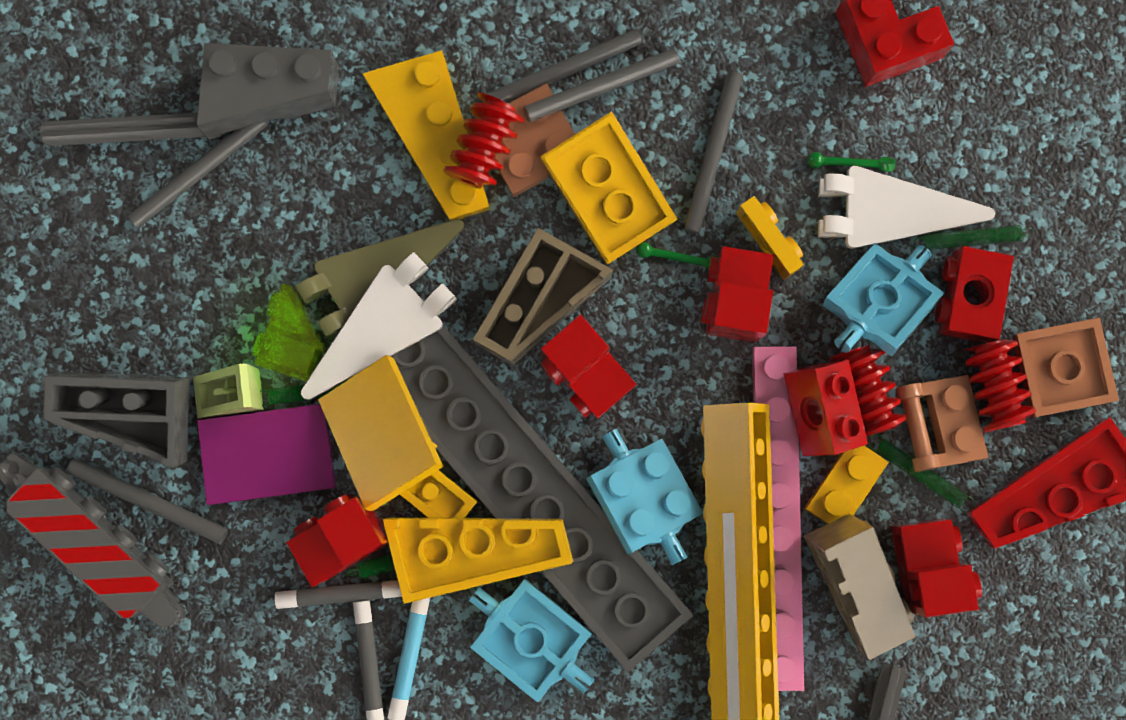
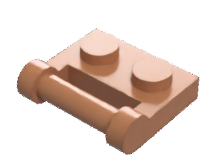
(952, 419)

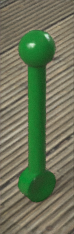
(884, 164)
(644, 250)

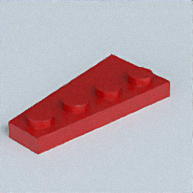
(1058, 489)

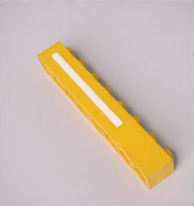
(740, 562)

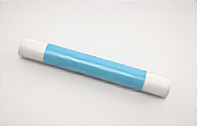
(408, 659)

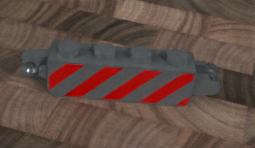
(88, 543)

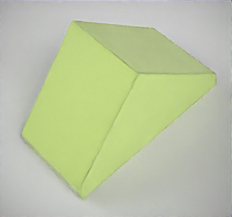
(228, 391)

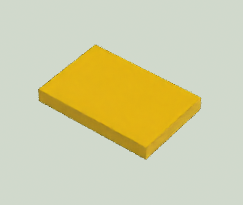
(608, 188)
(380, 433)

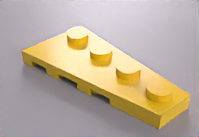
(428, 119)
(464, 553)

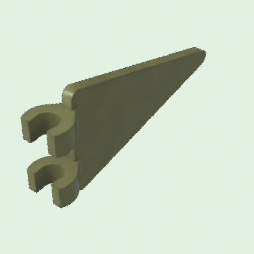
(352, 273)

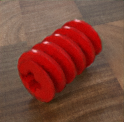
(483, 142)
(999, 384)
(871, 391)

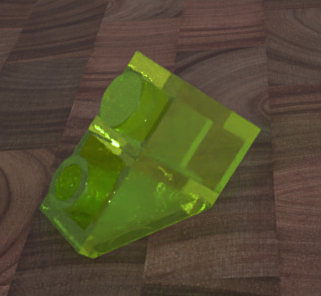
(291, 339)

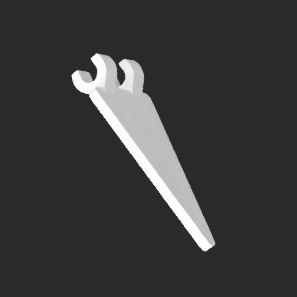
(891, 209)
(383, 323)

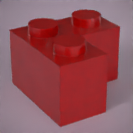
(891, 46)
(740, 295)
(587, 369)
(336, 539)
(931, 571)

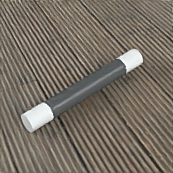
(337, 594)
(368, 660)

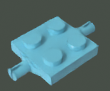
(883, 299)
(644, 496)
(531, 640)

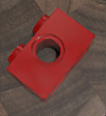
(991, 277)
(825, 408)

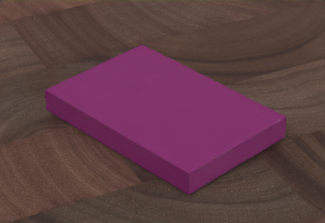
(266, 454)

